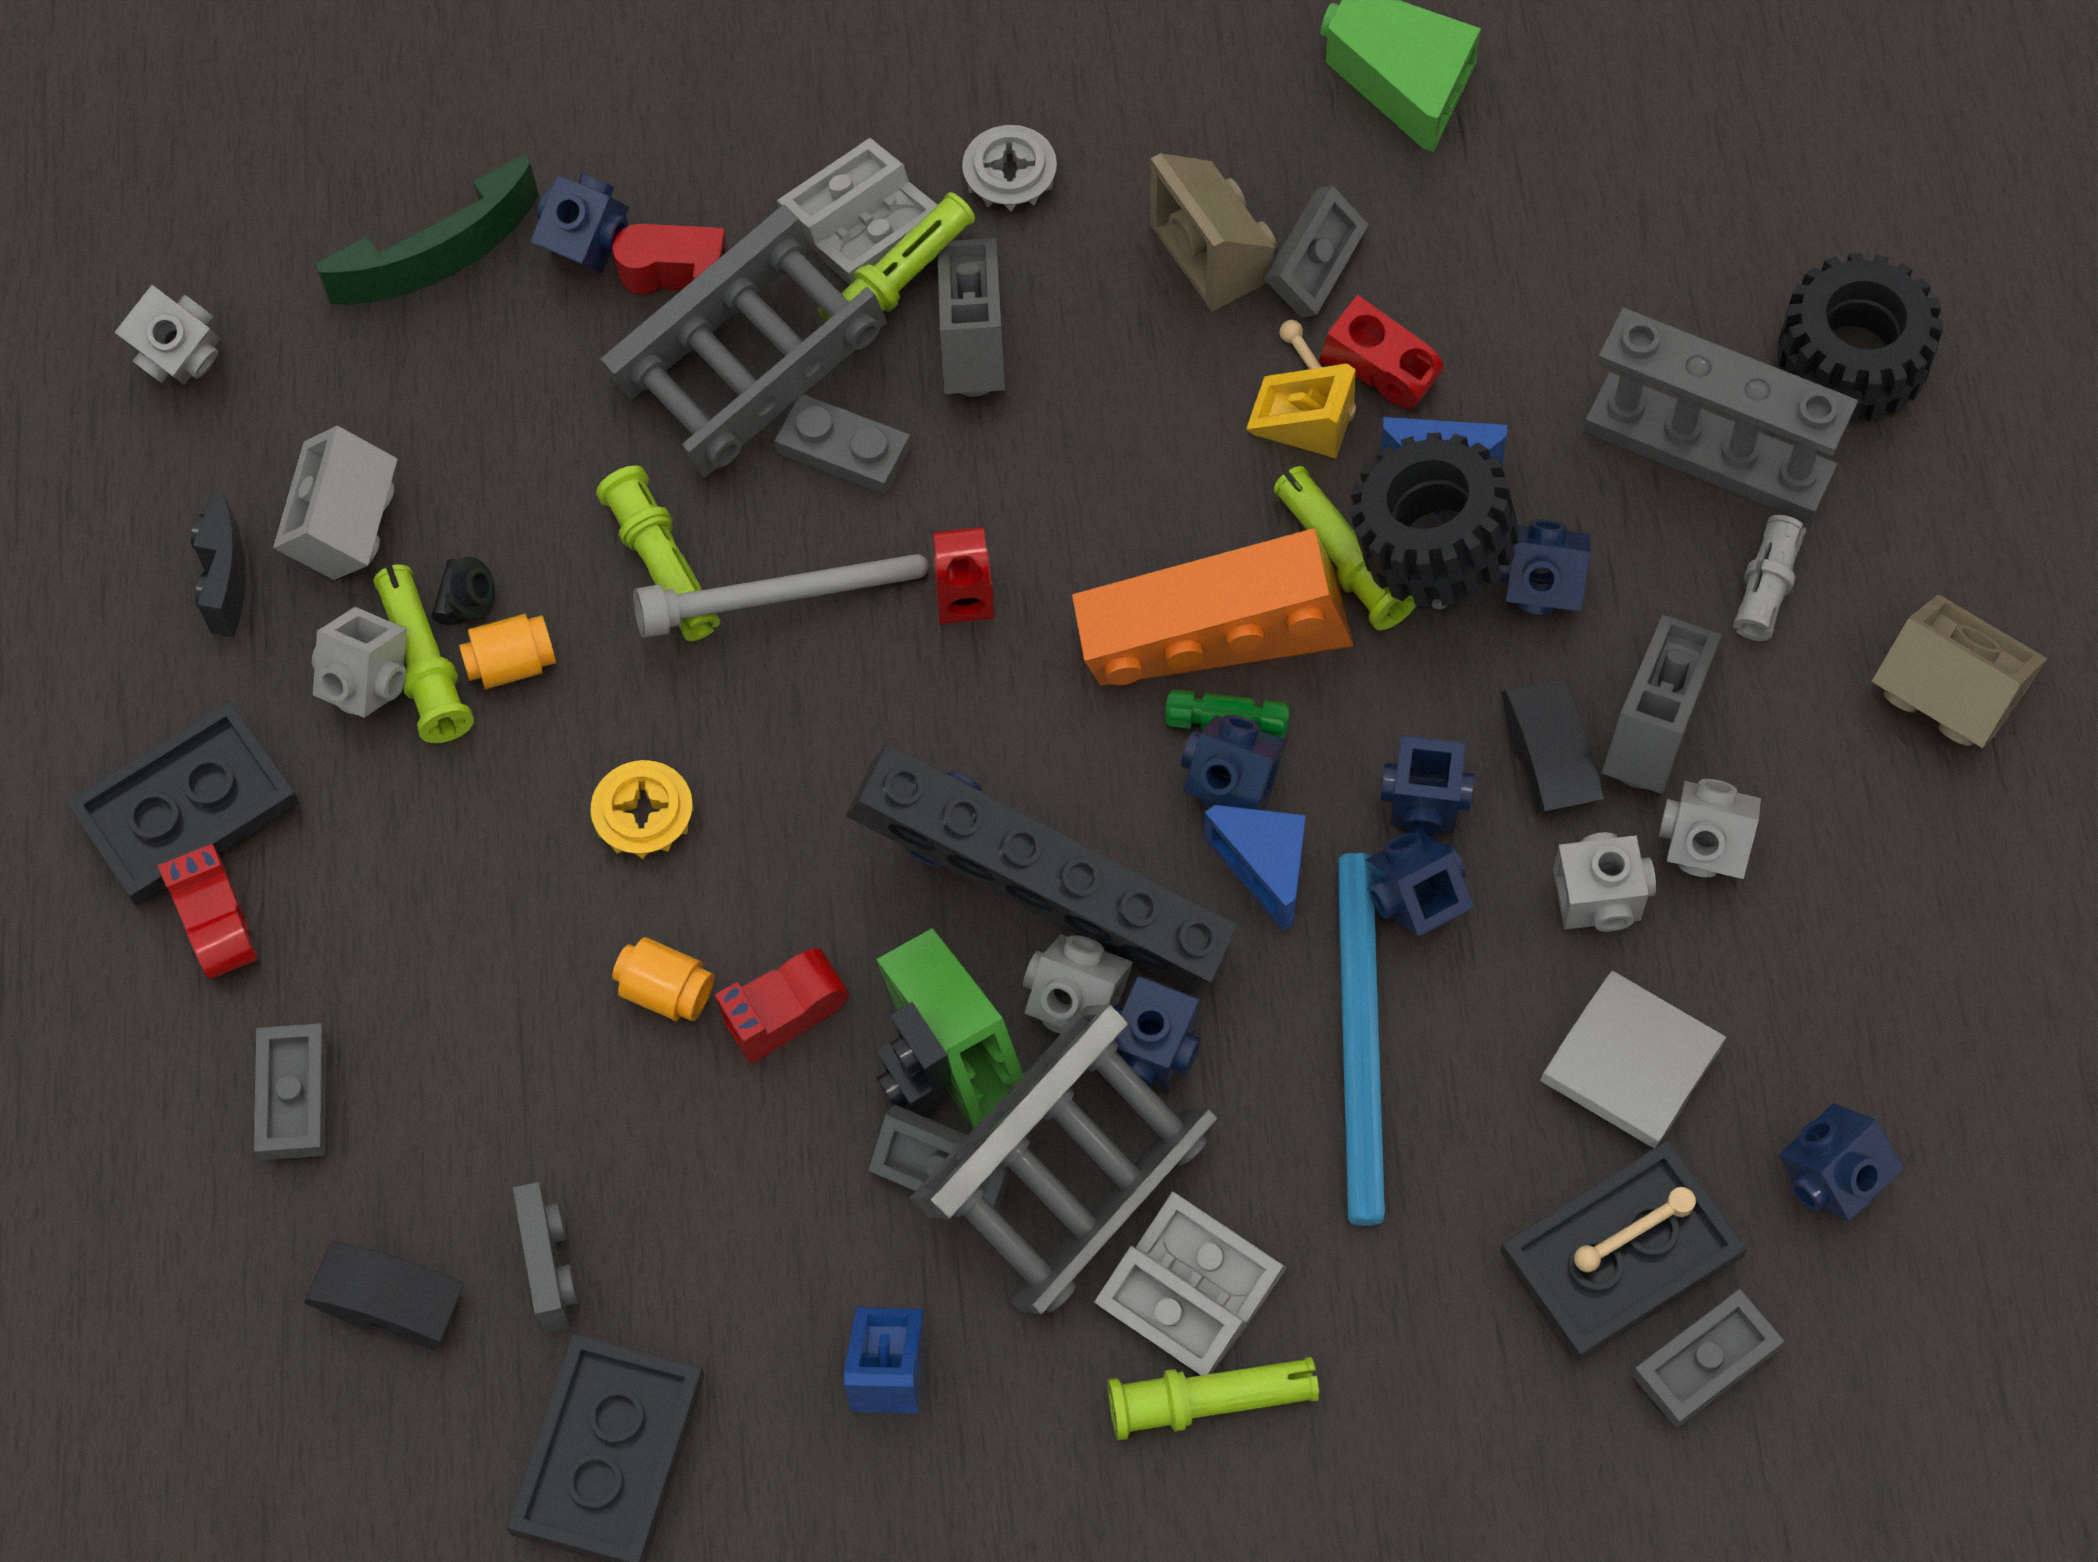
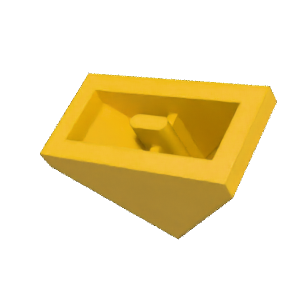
(1306, 408)

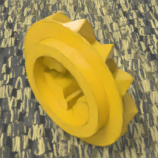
(620, 793)

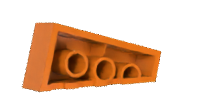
(1215, 612)

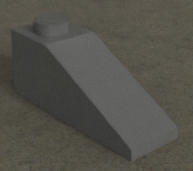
(970, 317)
(1661, 704)

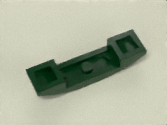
(437, 252)

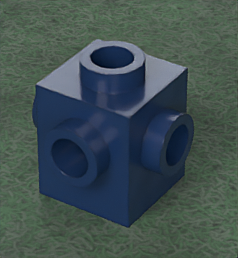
(580, 220)
(1547, 568)
(1232, 763)
(1427, 785)
(1418, 882)
(1159, 1032)
(1840, 1162)

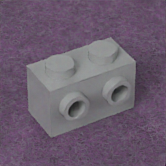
(336, 503)

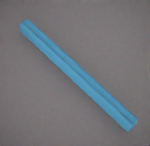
(1360, 1043)

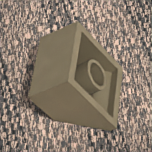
(1208, 228)
(1957, 671)

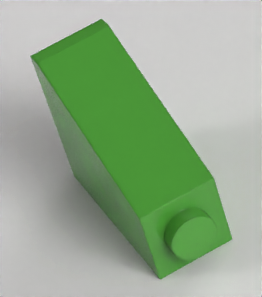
(1402, 61)
(960, 1017)

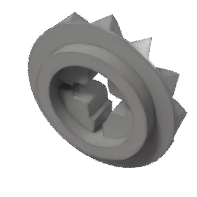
(986, 159)

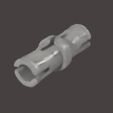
(1769, 577)

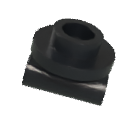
(464, 591)

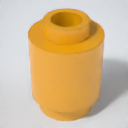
(507, 650)
(663, 980)

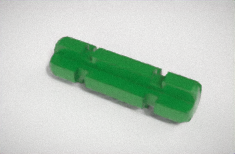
(1184, 710)

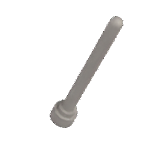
(660, 609)

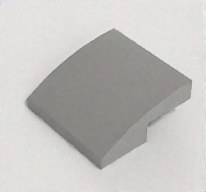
(858, 208)
(1633, 1059)
(1190, 1285)

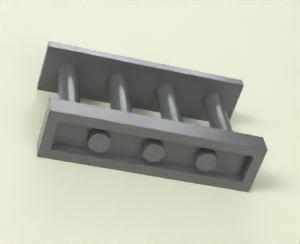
(712, 298)
(1709, 445)
(1003, 1142)

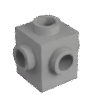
(153, 326)
(359, 662)
(1710, 828)
(1603, 882)
(1073, 976)

